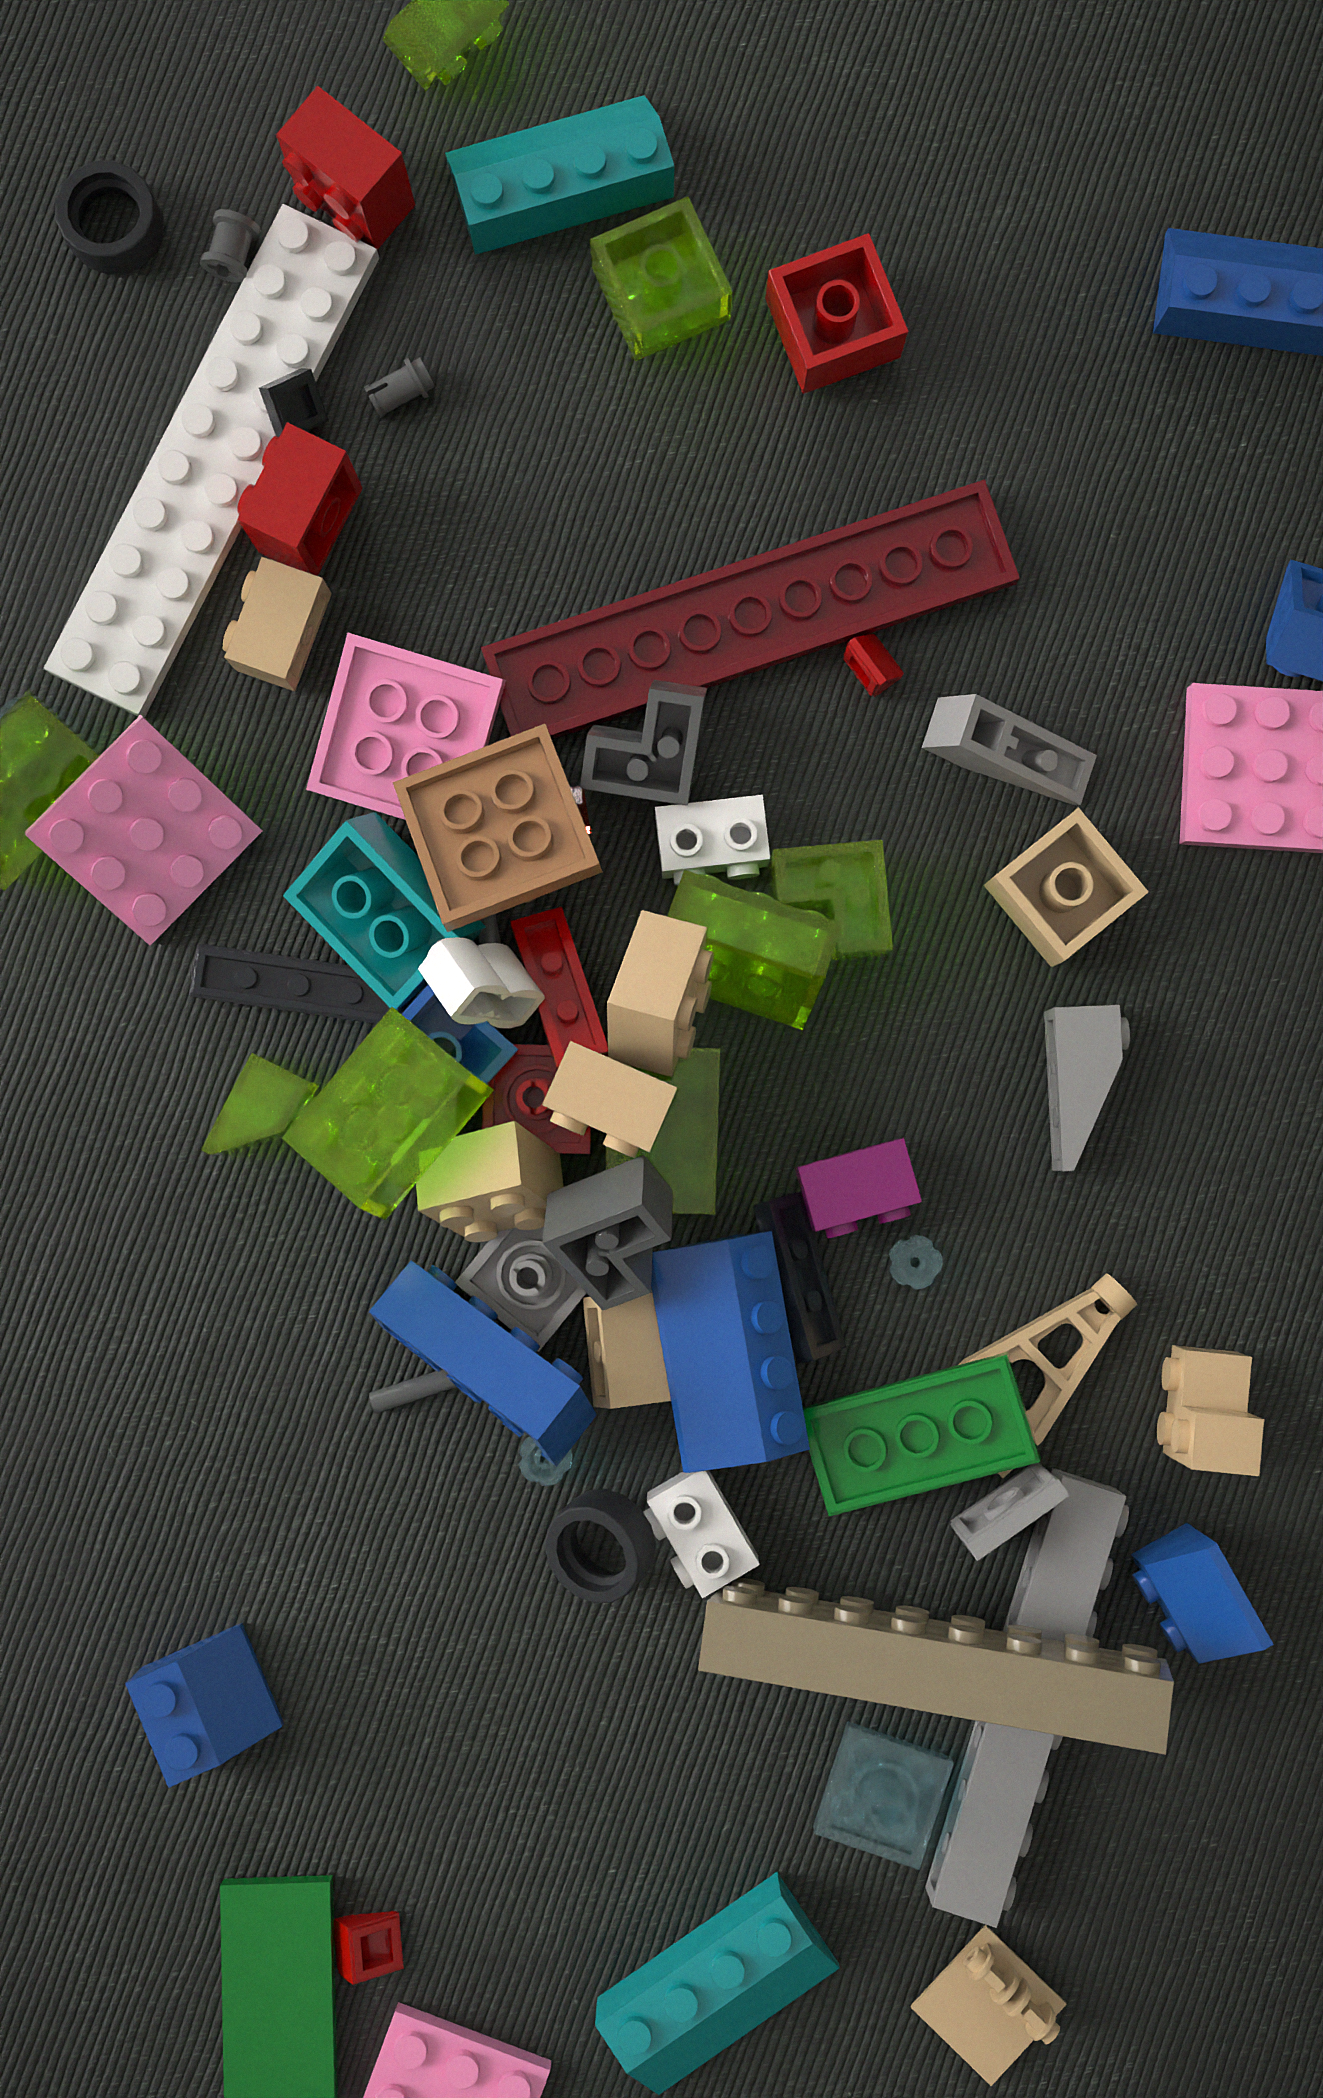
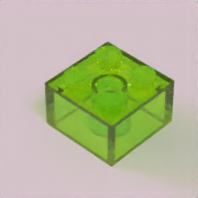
(661, 278)

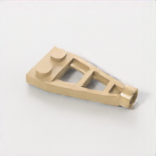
(1062, 1382)

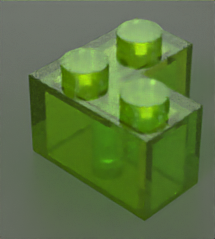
(848, 882)

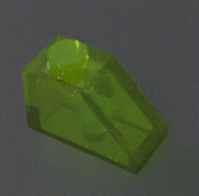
(260, 1106)

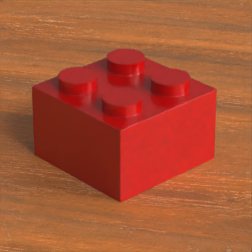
(345, 169)
(836, 313)
(299, 499)

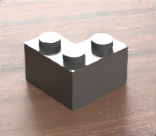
(650, 762)
(608, 1230)

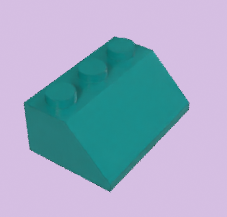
(374, 907)

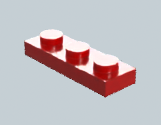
(555, 967)

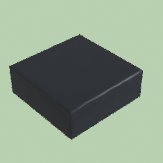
(294, 401)

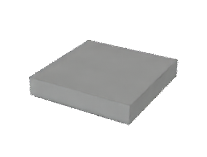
(1008, 1509)

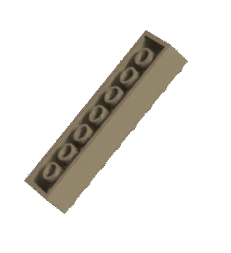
(939, 1664)

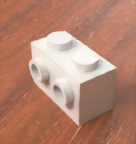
(713, 837)
(701, 1530)

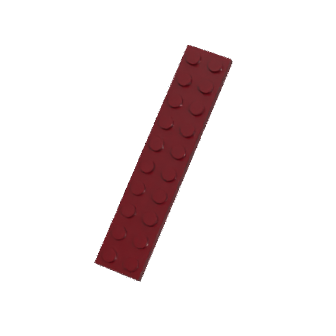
(754, 612)

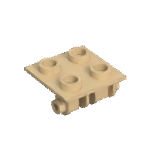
(989, 2006)

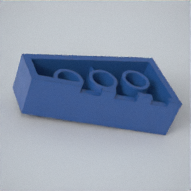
(486, 1359)

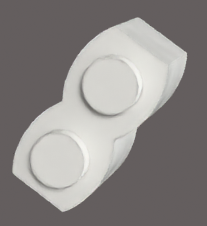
(481, 983)

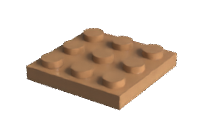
(496, 828)

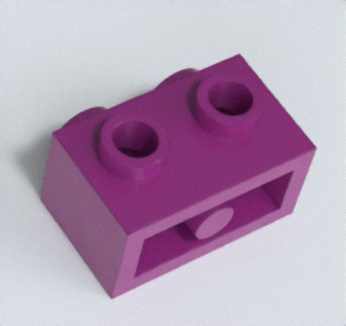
(858, 1186)

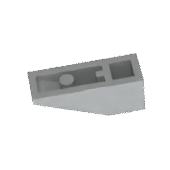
(1008, 748)
(1082, 1062)

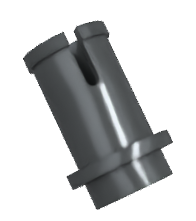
(400, 387)

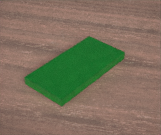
(919, 1434)
(278, 1987)

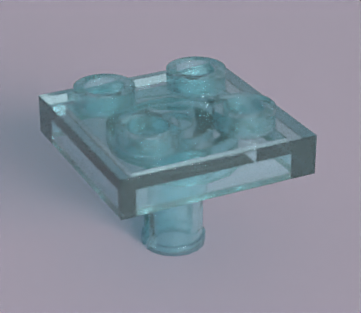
(883, 1795)

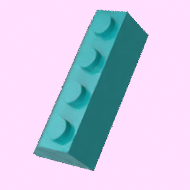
(562, 173)
(713, 1986)

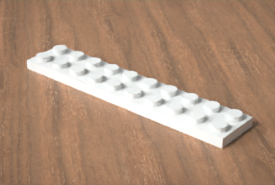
(213, 448)

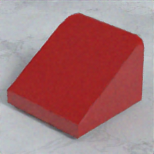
(872, 663)
(368, 1945)

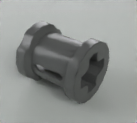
(230, 245)

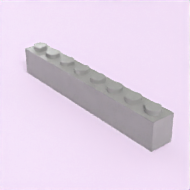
(1004, 1763)

